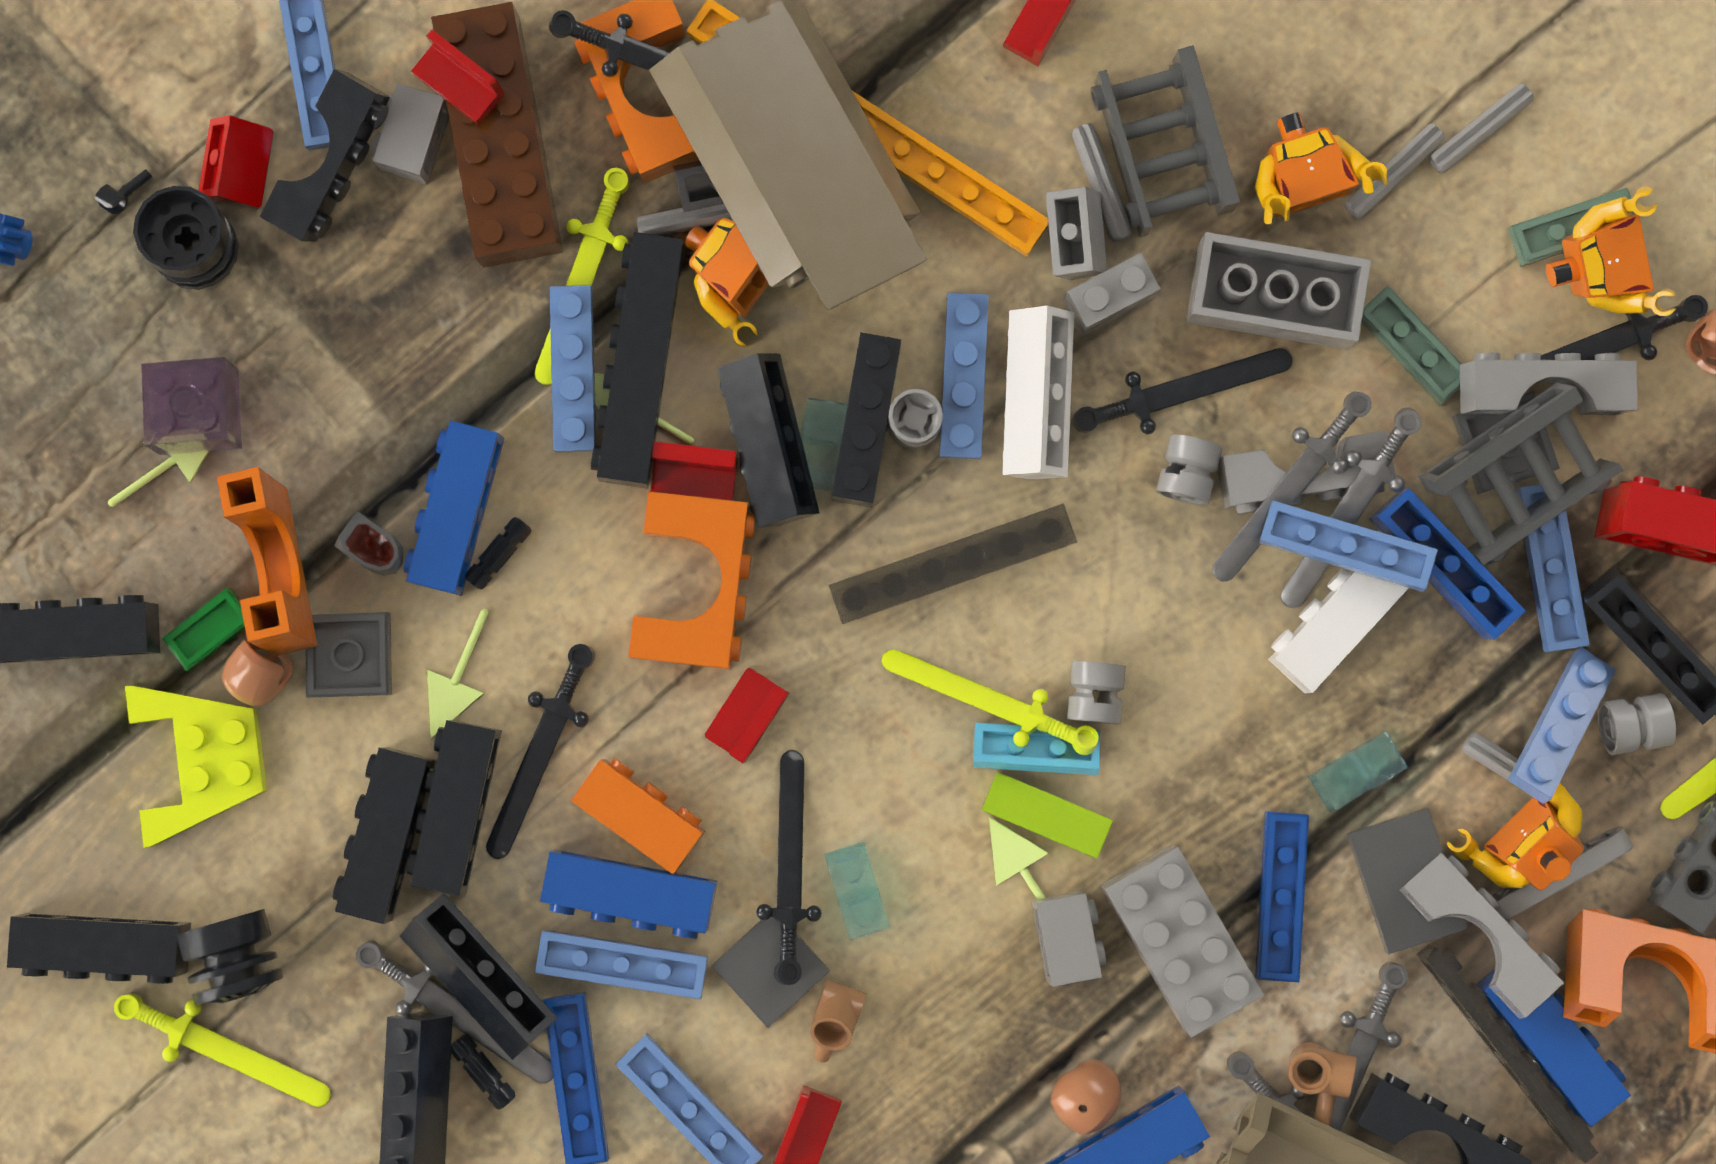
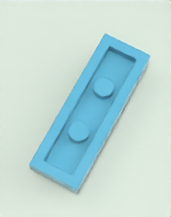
(1043, 753)

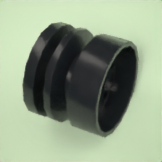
(168, 225)
(229, 957)

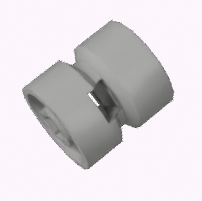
(915, 419)
(1189, 469)
(1096, 677)
(1643, 723)

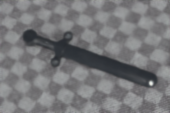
(615, 45)
(1635, 331)
(1182, 390)
(540, 751)
(789, 868)

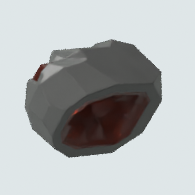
(371, 545)

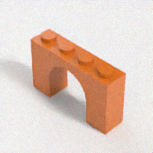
(652, 141)
(281, 614)
(711, 636)
(1596, 960)

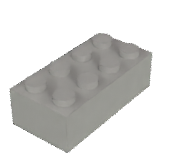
(1278, 291)
(1182, 940)

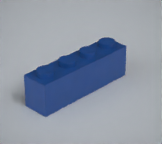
(454, 507)
(1455, 570)
(628, 892)
(1565, 1056)
(1145, 1136)

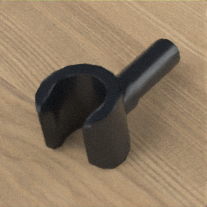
(116, 201)

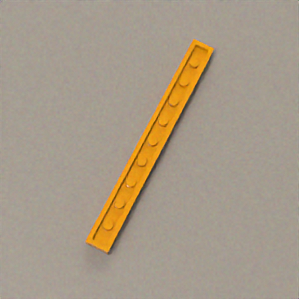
(926, 163)

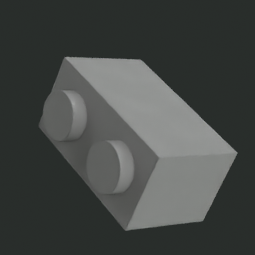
(410, 134)
(1076, 233)
(1111, 294)
(1068, 938)

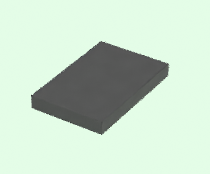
(1386, 860)

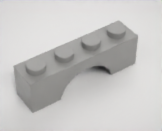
(1498, 385)
(1252, 476)
(1520, 974)

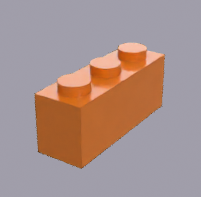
(639, 814)

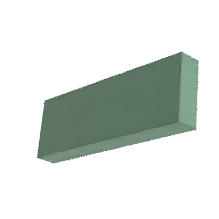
(1544, 235)
(1413, 344)

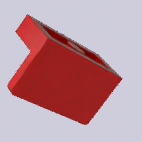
(1037, 28)
(458, 79)
(236, 161)
(694, 471)
(746, 714)
(808, 1128)

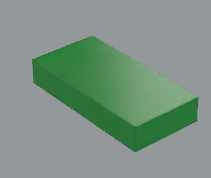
(206, 630)

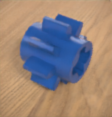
(14, 240)

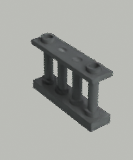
(1194, 113)
(1485, 454)

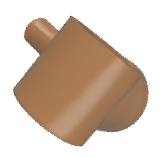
(835, 1018)
(1332, 1081)

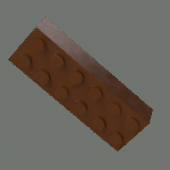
(504, 157)

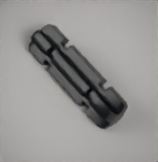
(498, 553)
(482, 1072)

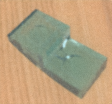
(822, 439)
(1358, 771)
(857, 891)

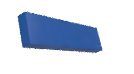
(1282, 896)
(576, 1080)

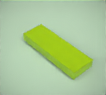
(1046, 815)

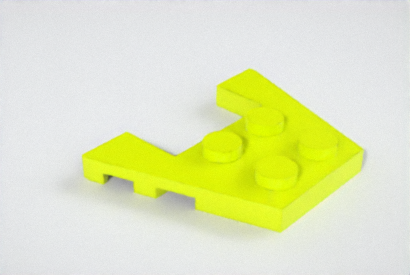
(215, 756)

